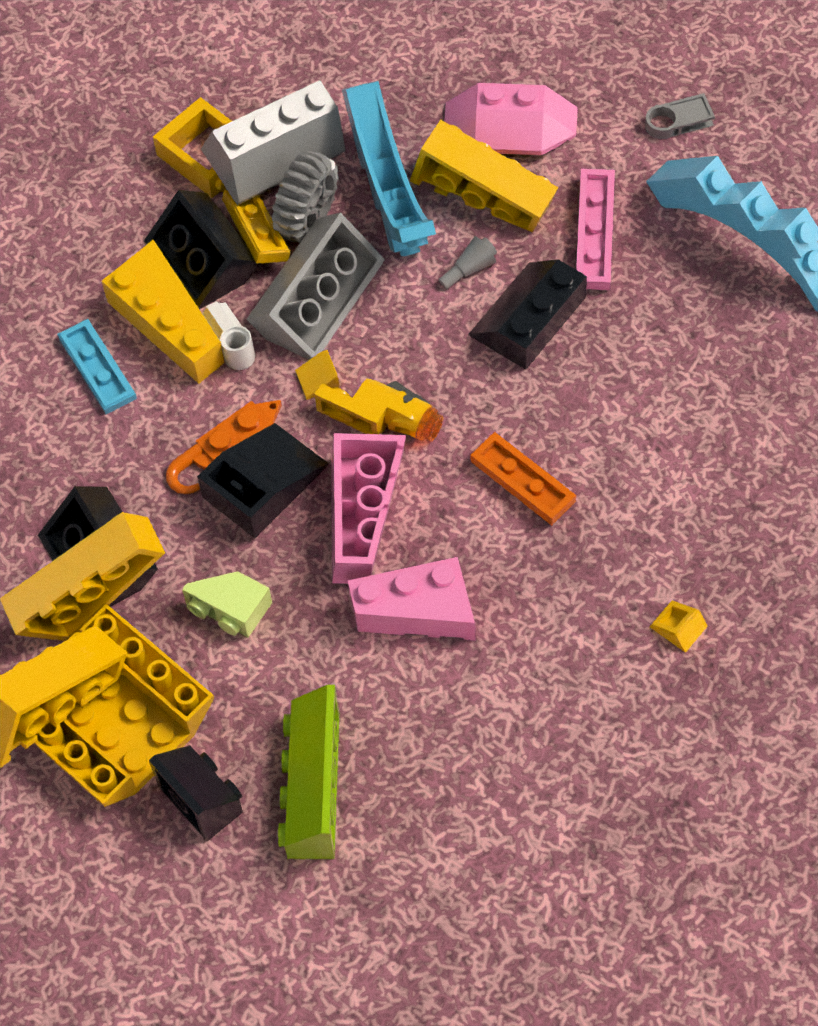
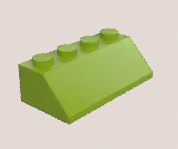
(312, 776)

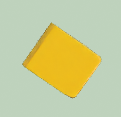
(317, 371)
(680, 624)

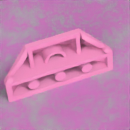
(513, 117)

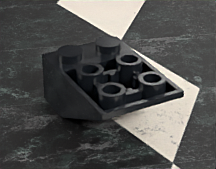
(259, 477)

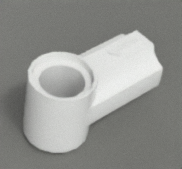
(231, 336)

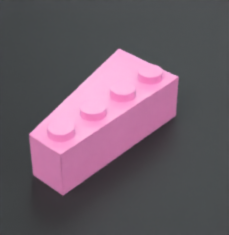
(361, 483)

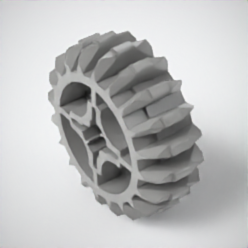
(304, 195)

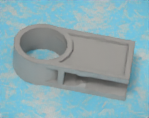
(687, 114)

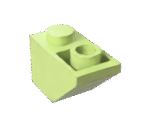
(231, 600)

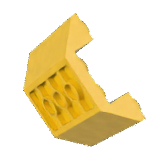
(138, 716)

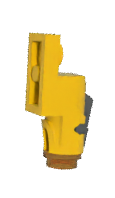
(381, 405)

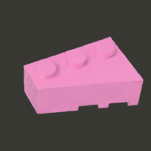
(414, 601)

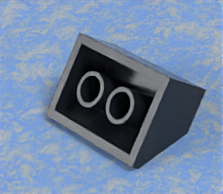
(202, 247)
(531, 310)
(78, 517)

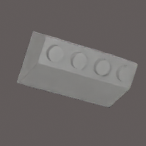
(261, 145)
(316, 287)

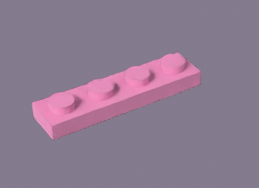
(595, 227)

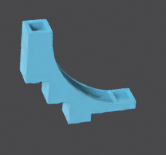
(378, 154)
(747, 207)

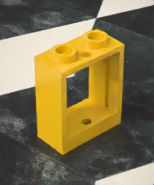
(182, 131)

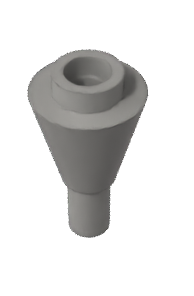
(474, 258)

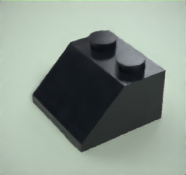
(196, 789)

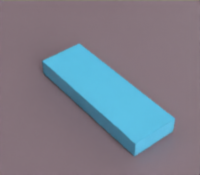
(97, 366)

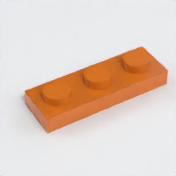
(523, 478)

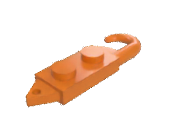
(231, 431)

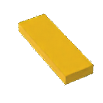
(257, 229)

